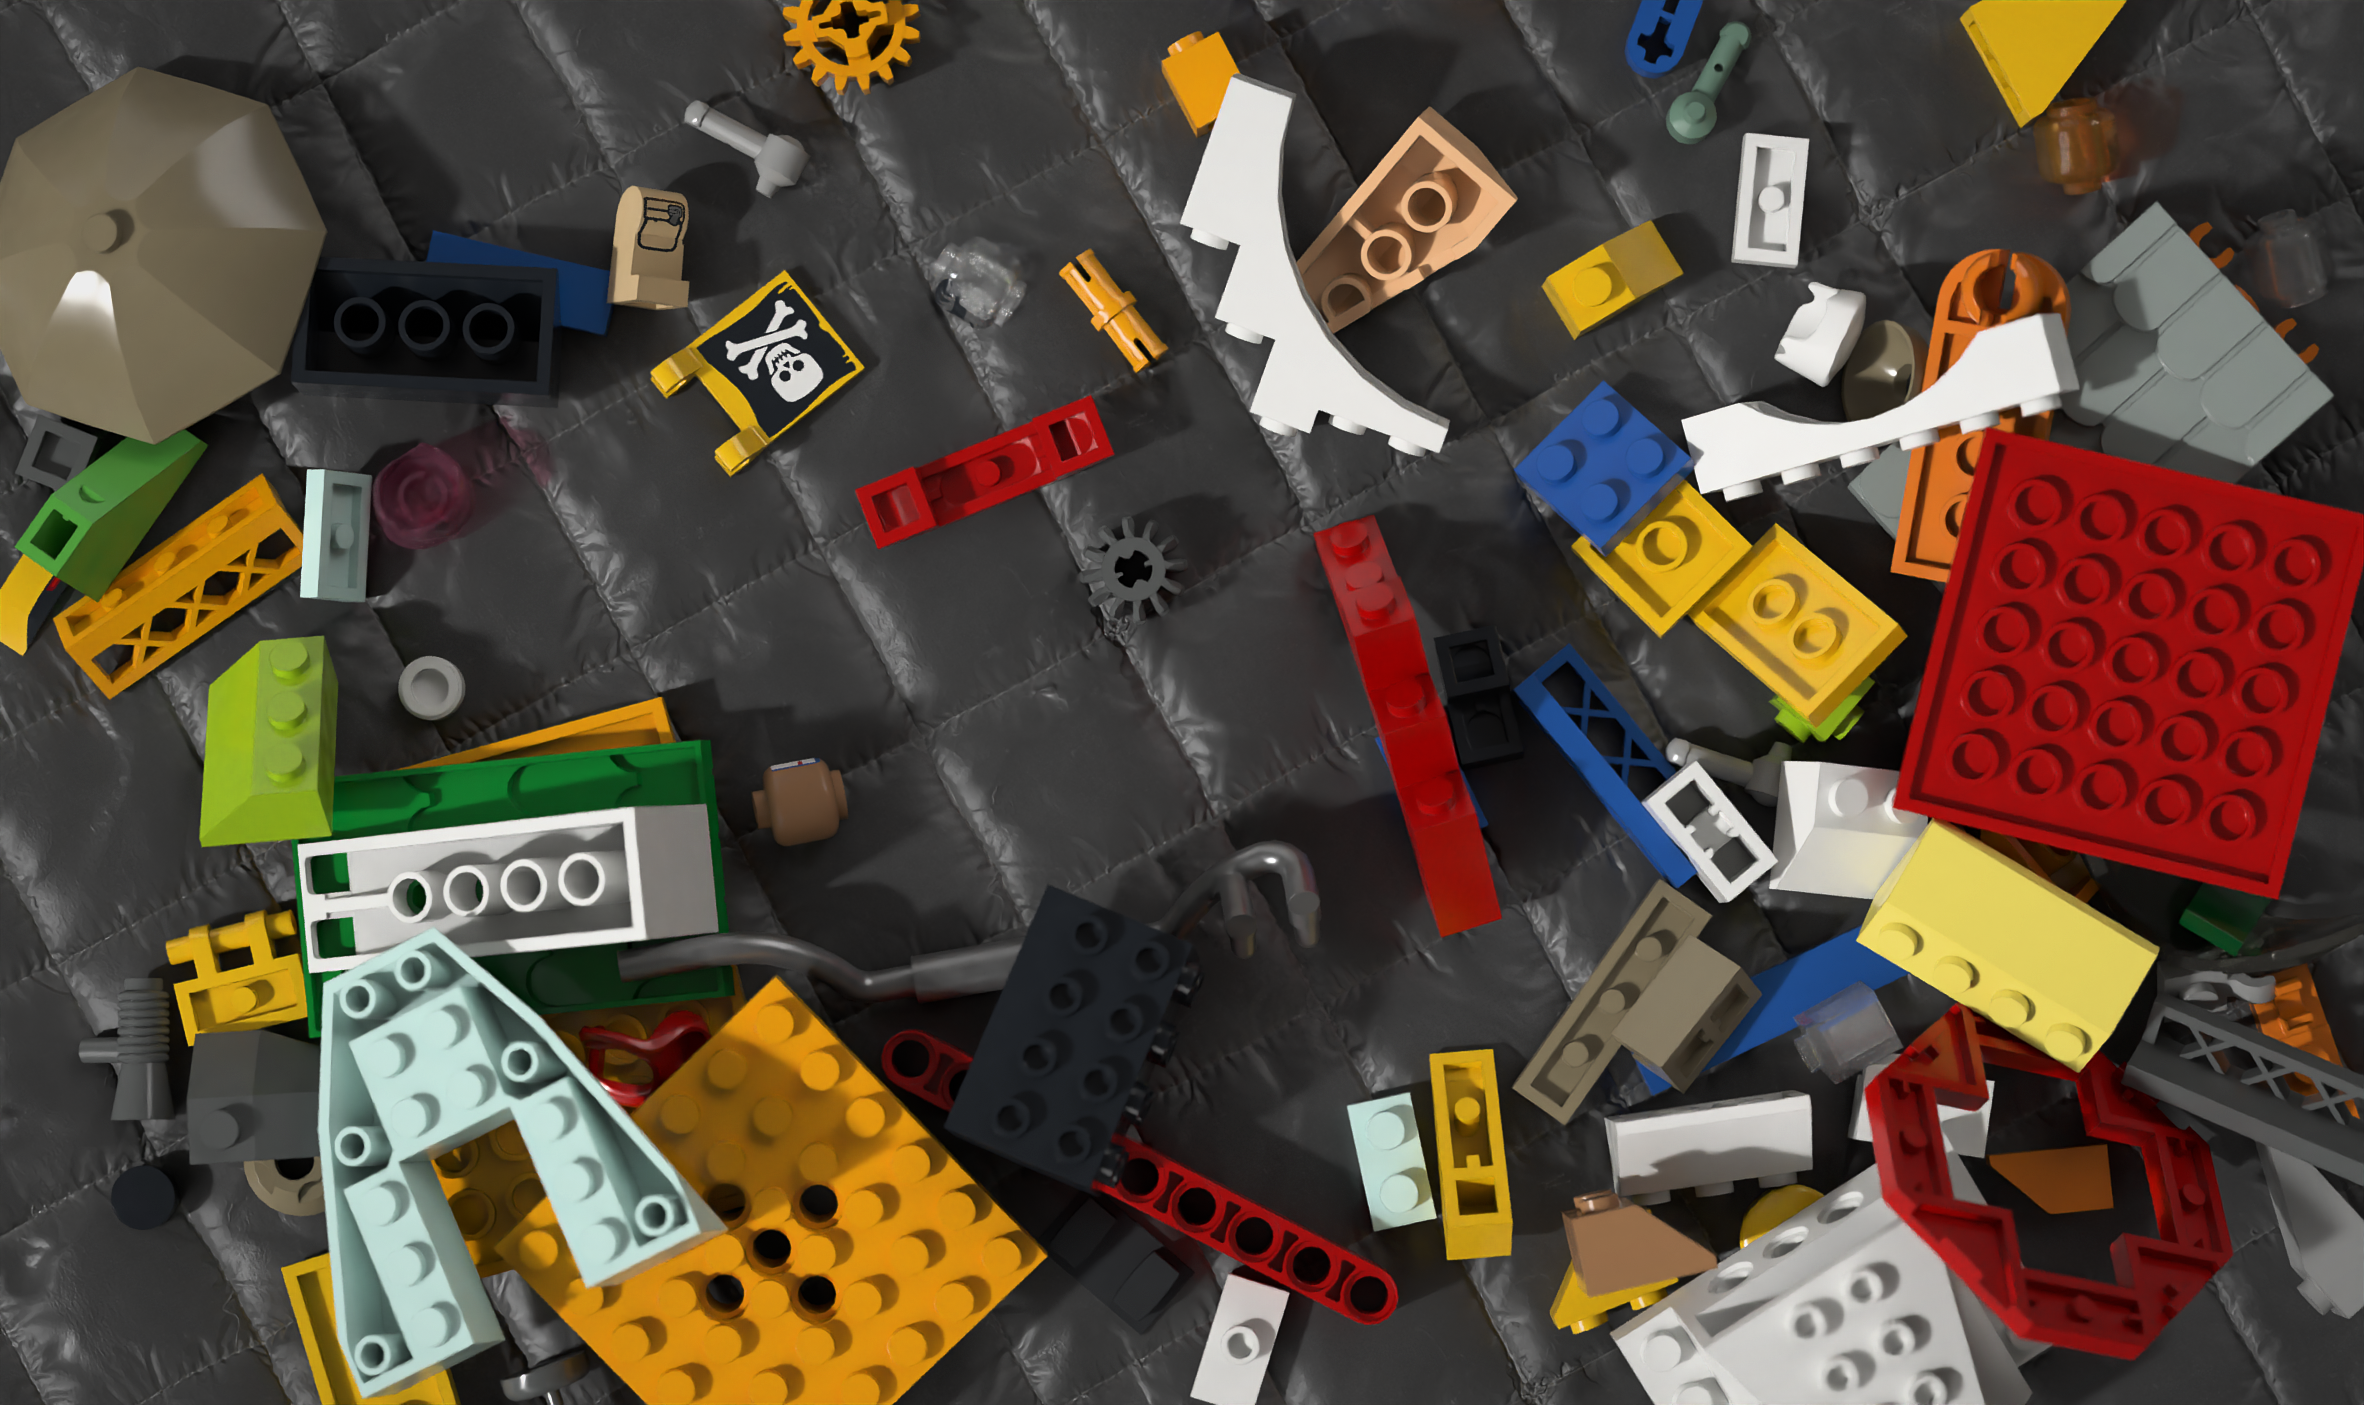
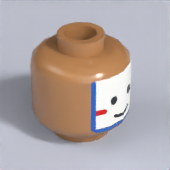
(800, 802)

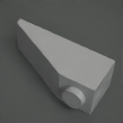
(2318, 1231)

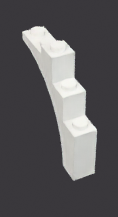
(1308, 368)

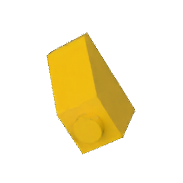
(1611, 278)

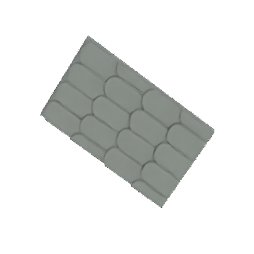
(2165, 369)

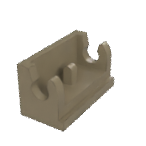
(1687, 1013)

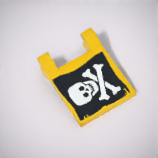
(764, 367)

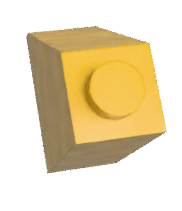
(2035, 45)

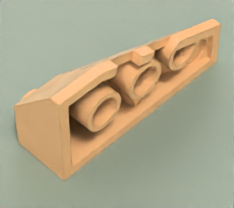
(1407, 220)

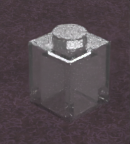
(1845, 1033)

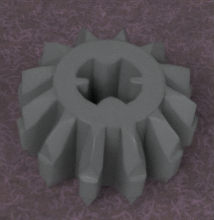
(1124, 551)

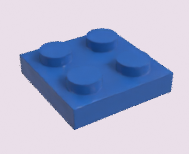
(1604, 468)

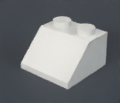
(1839, 829)

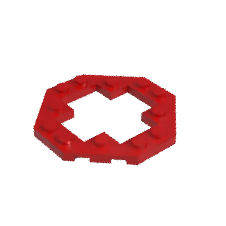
(1981, 1239)

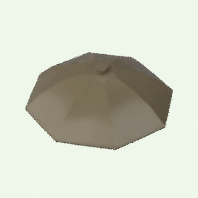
(152, 255)

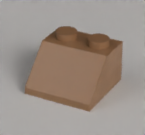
(1625, 1246)

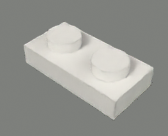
(1770, 200)

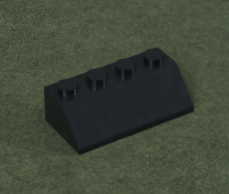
(430, 333)

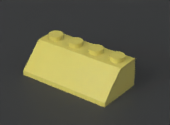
(2007, 944)

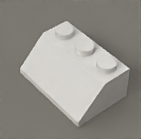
(1710, 1146)

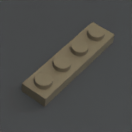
(1582, 1038)

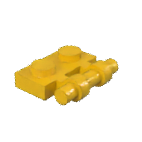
(246, 996)

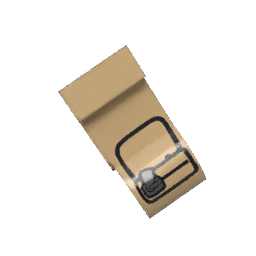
(649, 250)

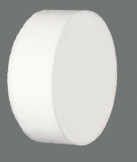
(431, 688)

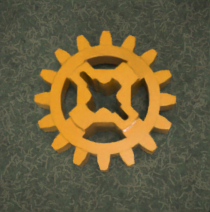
(861, 68)

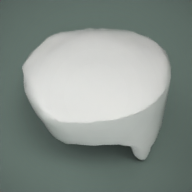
(1823, 333)

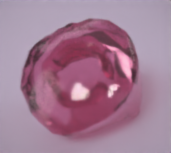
(423, 498)

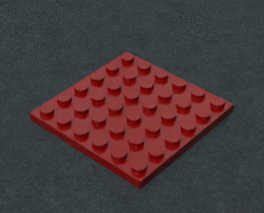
(2132, 662)

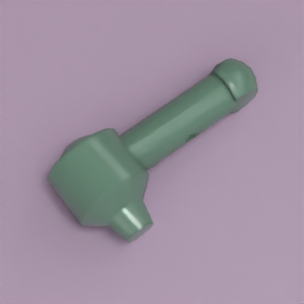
(1694, 113)

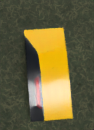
(26, 602)

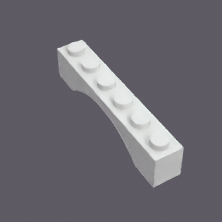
(2000, 370)

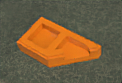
(2059, 1177)

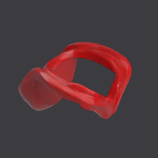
(665, 1051)

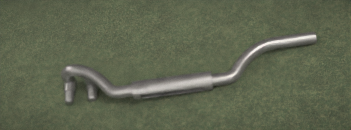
(988, 965)

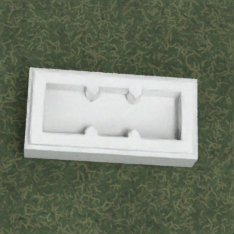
(1239, 1342)

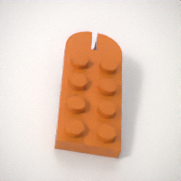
(1943, 471)

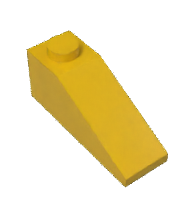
(1470, 1155)

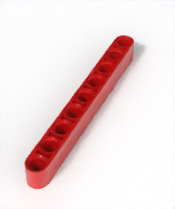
(1176, 1178)

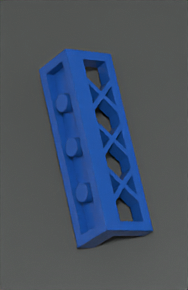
(1595, 768)

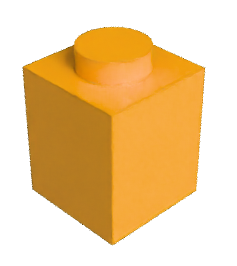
(1199, 77)

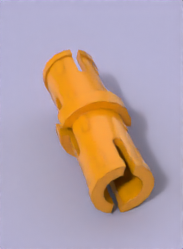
(1113, 310)

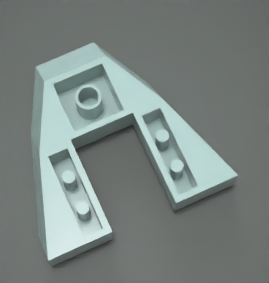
(419, 1063)

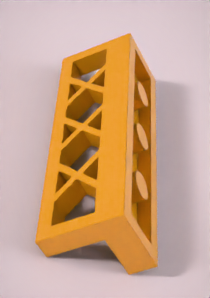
(171, 571)

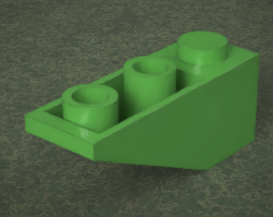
(107, 509)

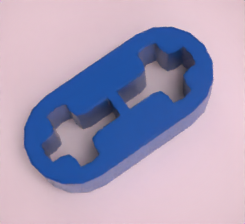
(1676, 37)

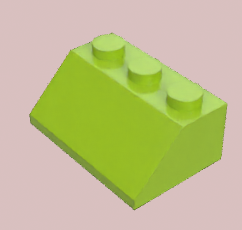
(271, 745)

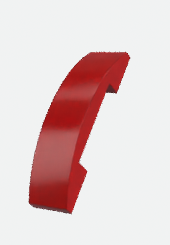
(985, 473)

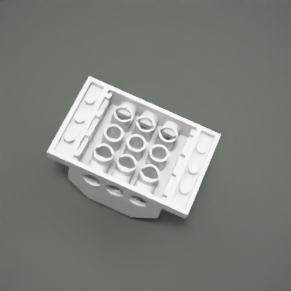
(1831, 1314)

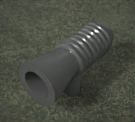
(142, 1051)

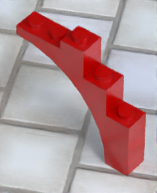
(1410, 725)

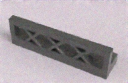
(2253, 1100)

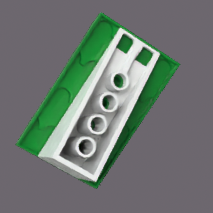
(525, 870)

